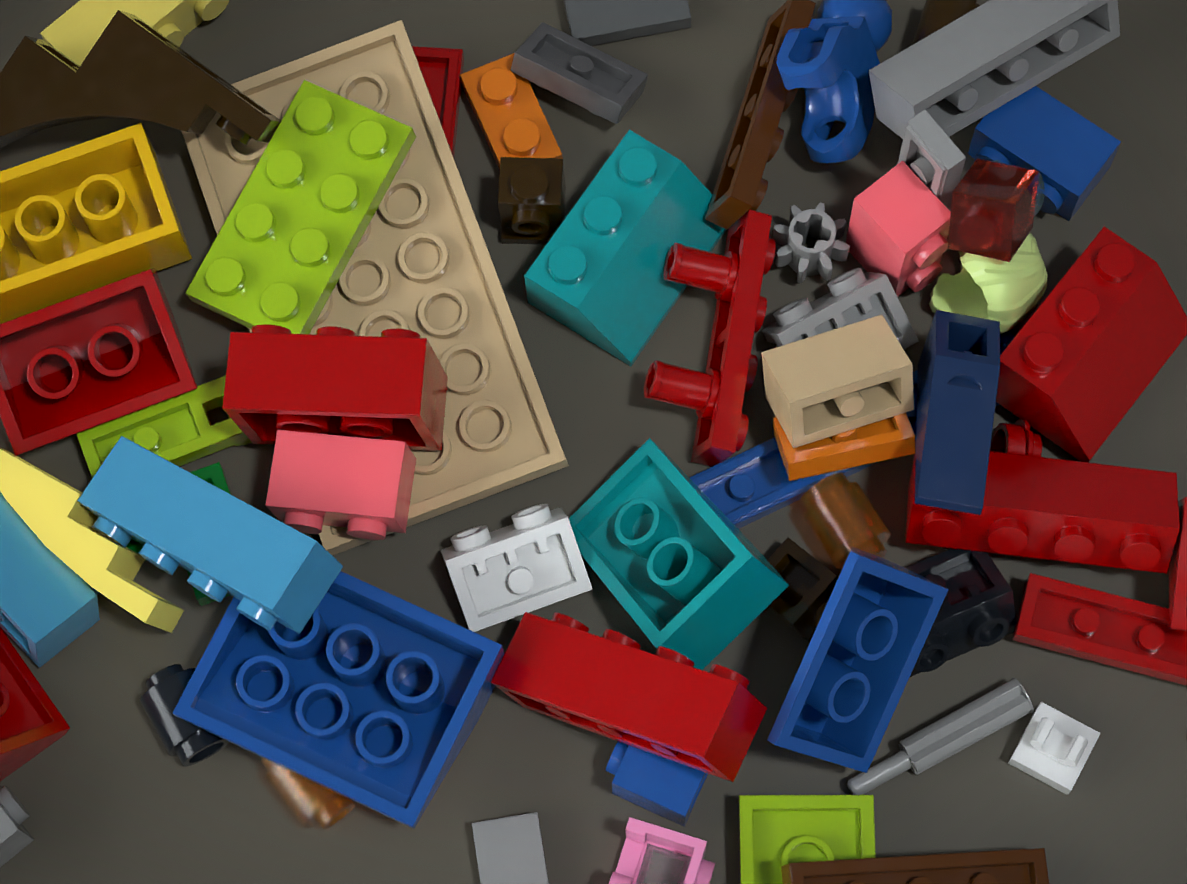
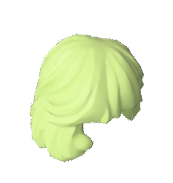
(994, 287)

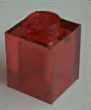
(993, 209)

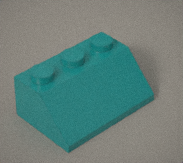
(611, 250)

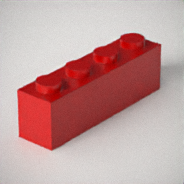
(1060, 514)
(631, 694)

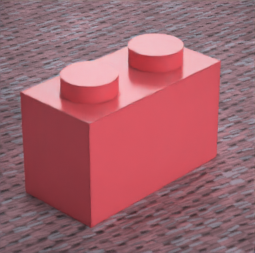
(899, 230)
(341, 483)

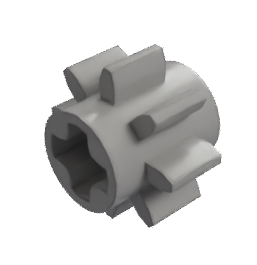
(810, 224)

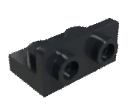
(974, 611)

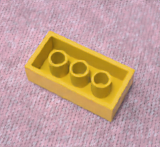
(84, 221)

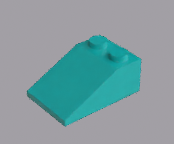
(673, 557)

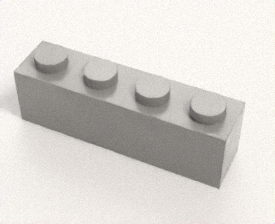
(988, 59)

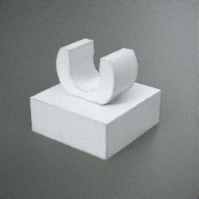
(1054, 748)

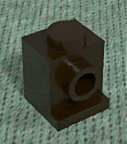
(531, 199)

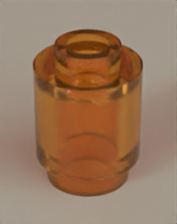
(844, 519)
(307, 799)

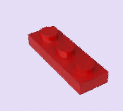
(1101, 628)

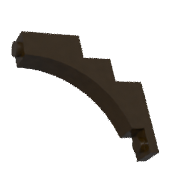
(124, 76)

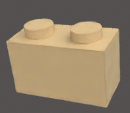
(838, 381)

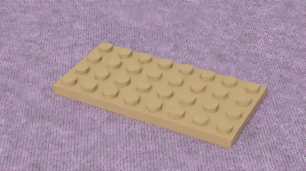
(414, 271)

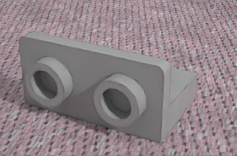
(851, 299)

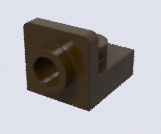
(807, 591)

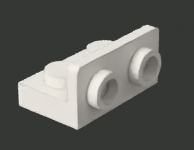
(515, 566)

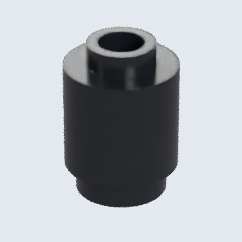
(178, 736)

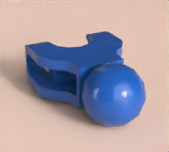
(833, 67)

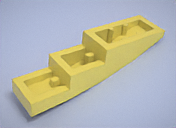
(67, 530)

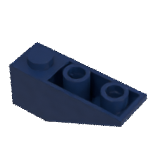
(956, 411)

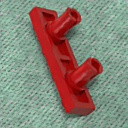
(738, 315)

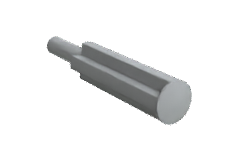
(949, 735)

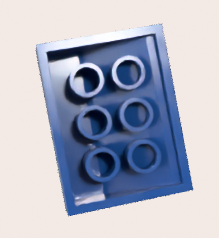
(357, 701)

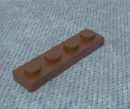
(756, 128)
(985, 867)

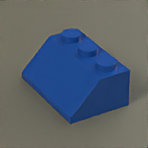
(858, 662)

